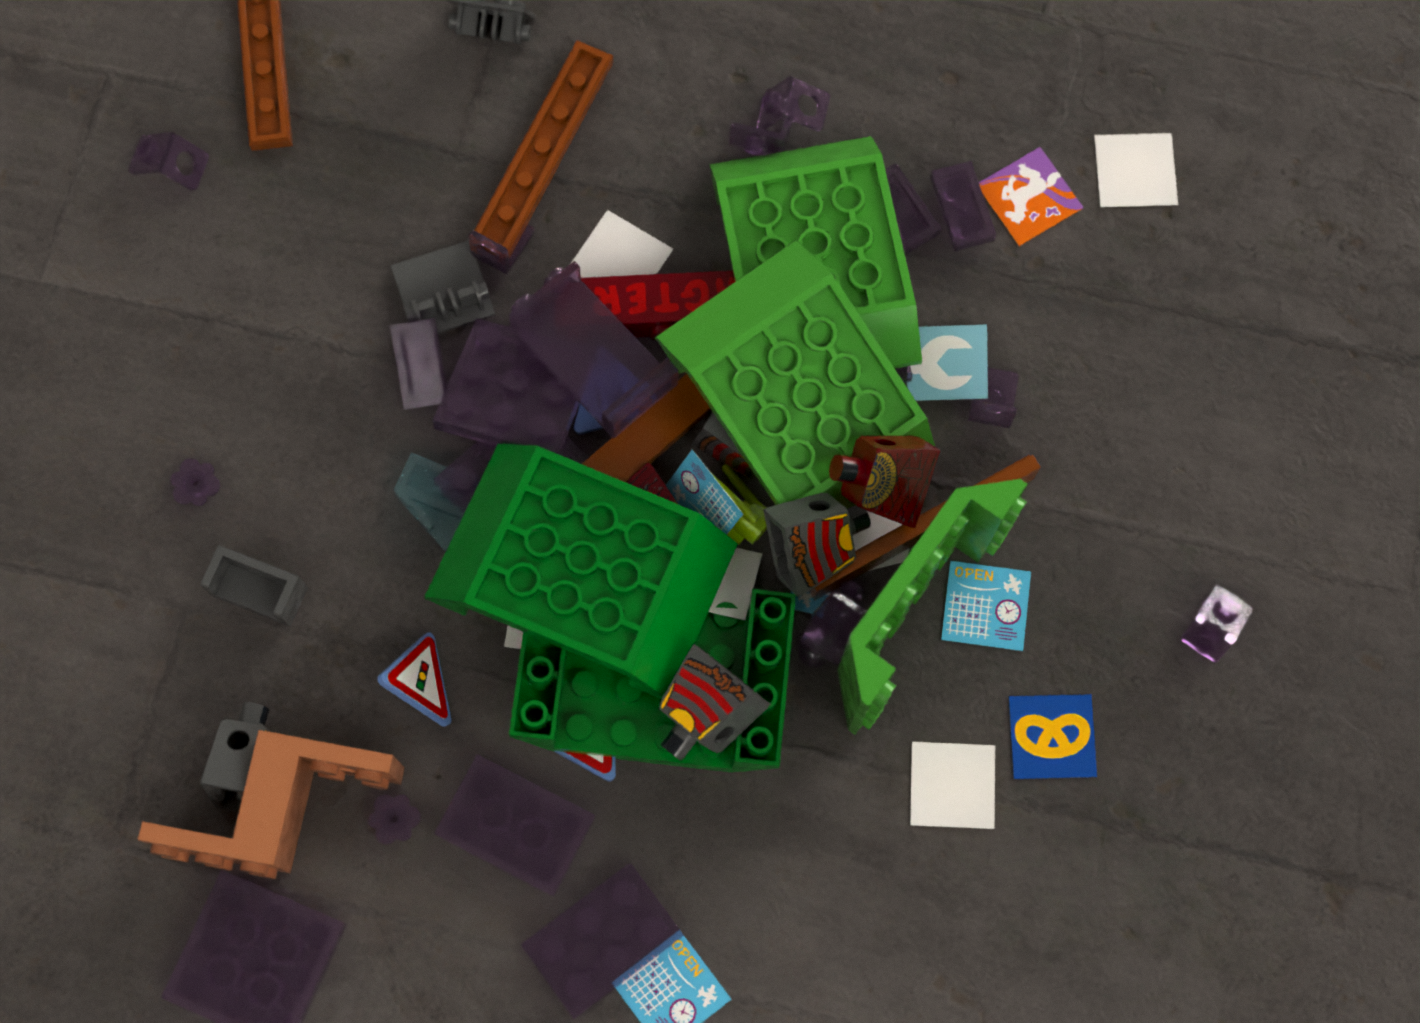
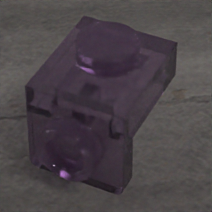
(1217, 624)

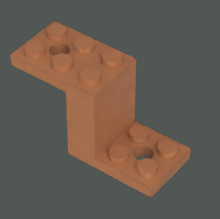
(273, 804)

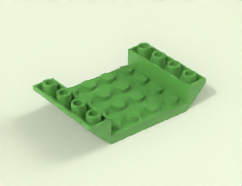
(842, 213)
(792, 374)
(972, 521)

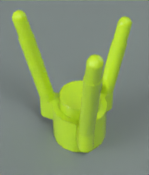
(752, 523)

